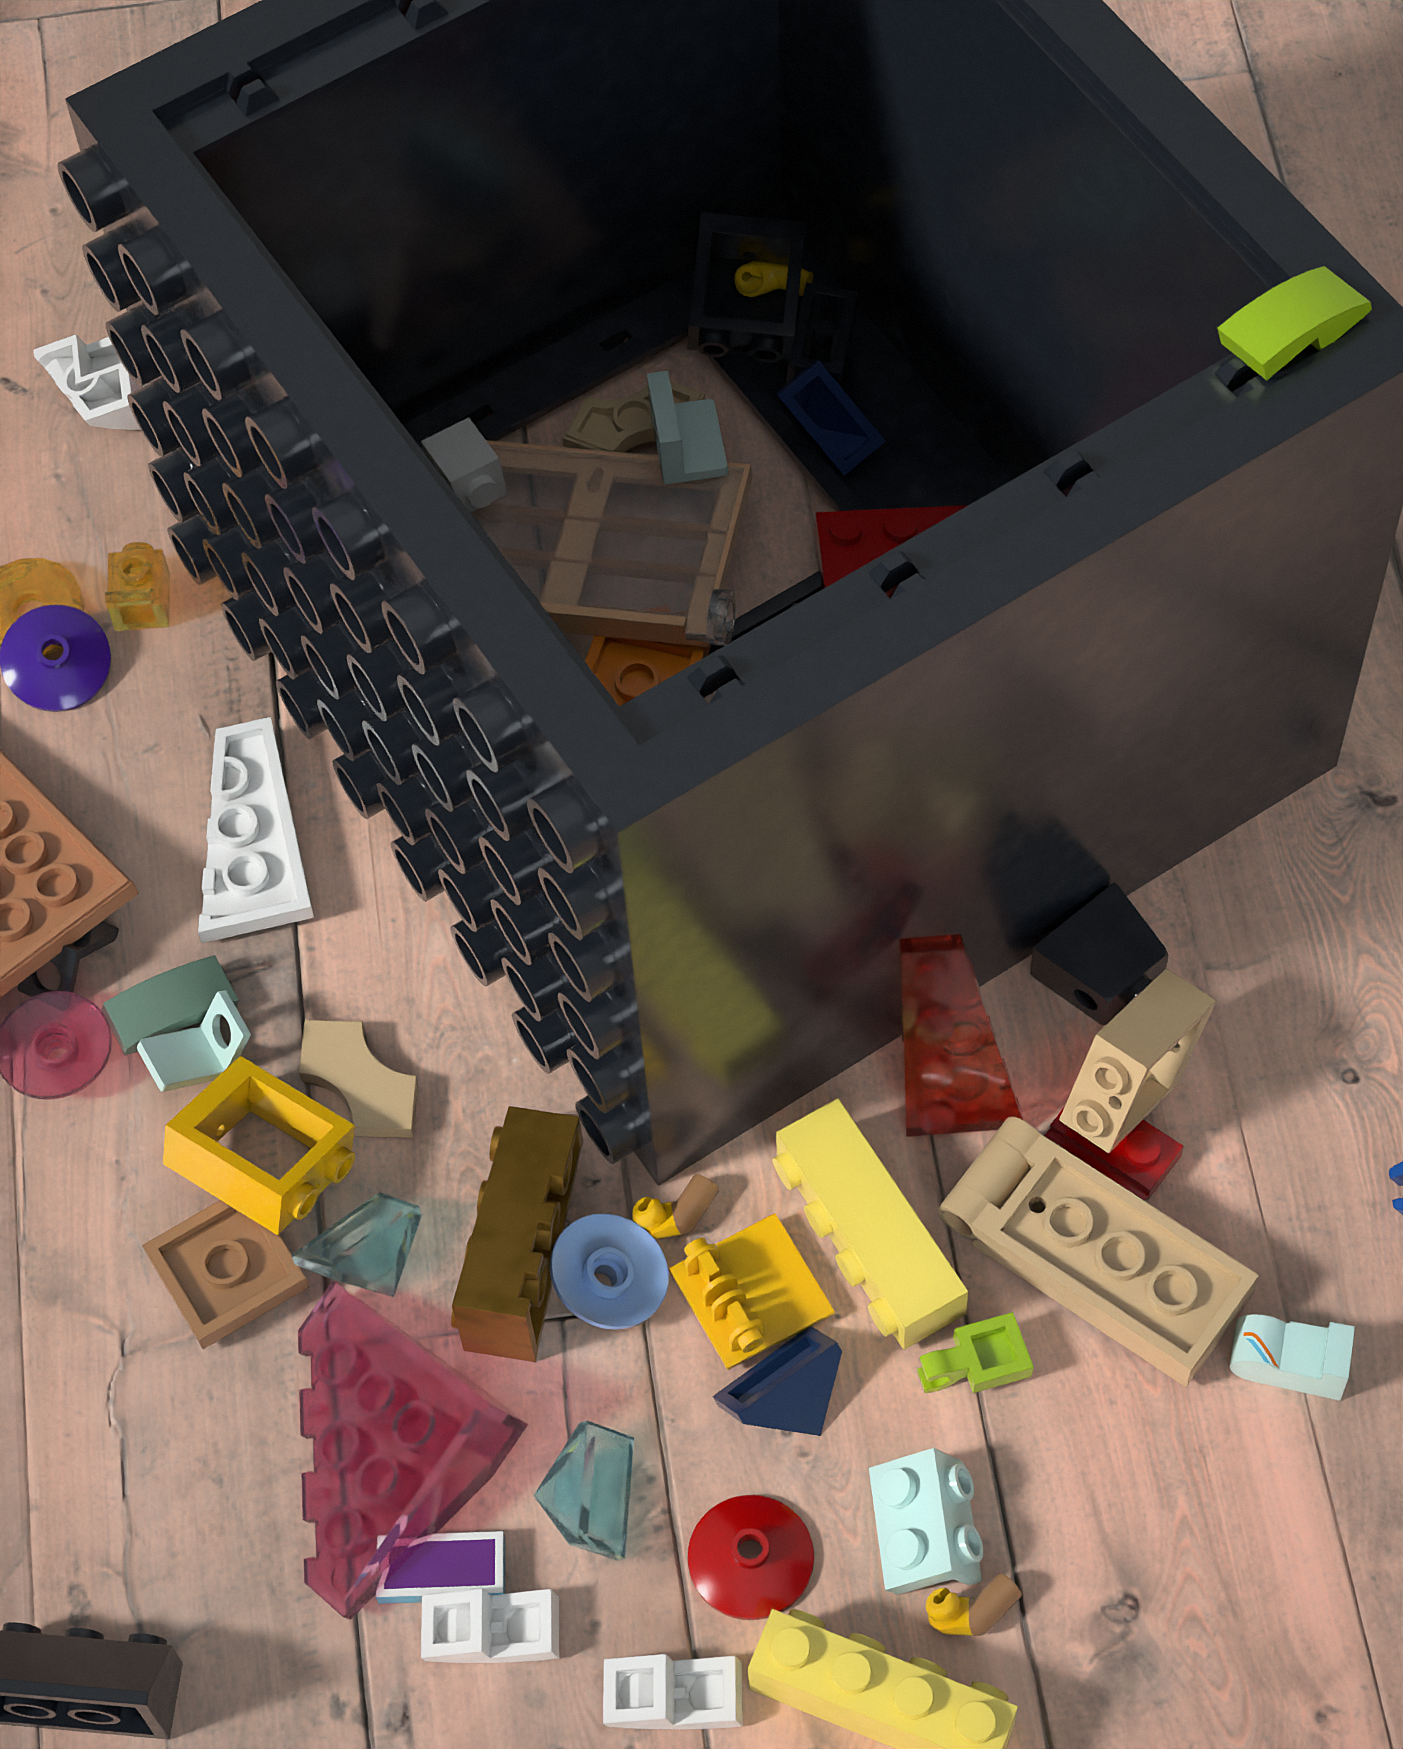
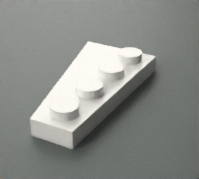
(253, 850)

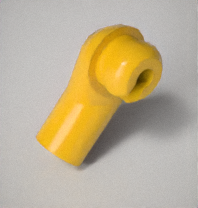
(762, 277)

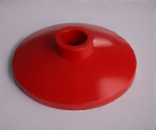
(757, 1585)

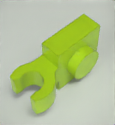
(985, 1353)

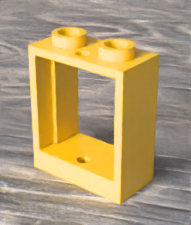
(243, 1087)

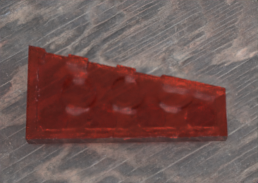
(948, 1043)

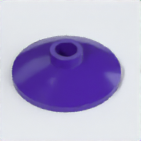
(60, 682)

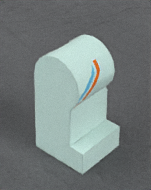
(1293, 1354)

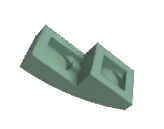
(166, 1002)

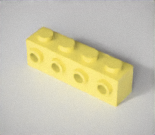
(870, 1225)
(874, 1692)

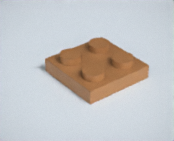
(223, 1270)

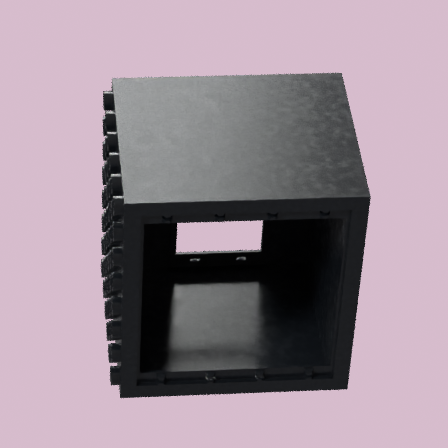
(1084, 673)

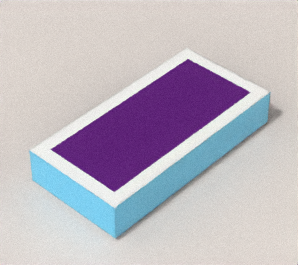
(447, 1565)

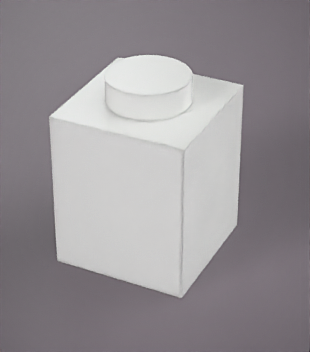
(467, 464)

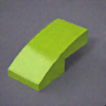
(1289, 317)

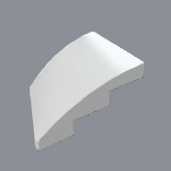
(91, 380)

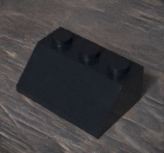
(88, 1682)

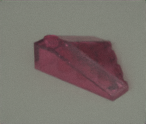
(393, 1446)

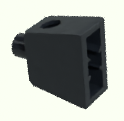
(1100, 956)

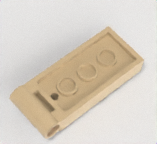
(1098, 1250)

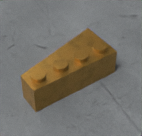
(518, 1220)

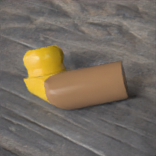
(678, 1216)
(971, 1615)

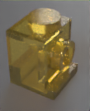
(138, 578)

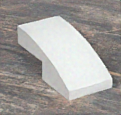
(490, 1628)
(671, 1693)

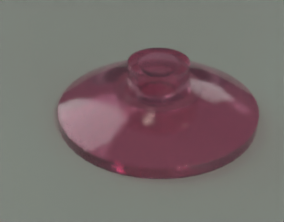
(51, 1023)

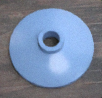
(620, 1252)

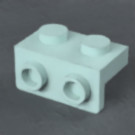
(925, 1521)

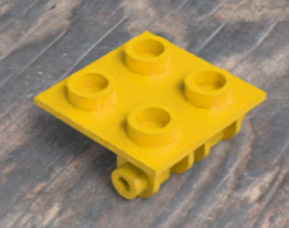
(750, 1290)

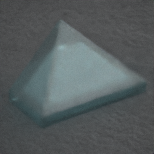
(366, 1245)
(590, 1490)

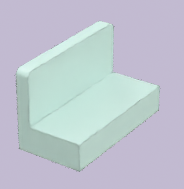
(685, 434)

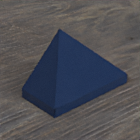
(830, 417)
(787, 1387)

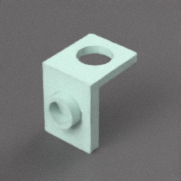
(196, 1053)

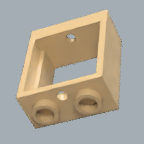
(1136, 1061)

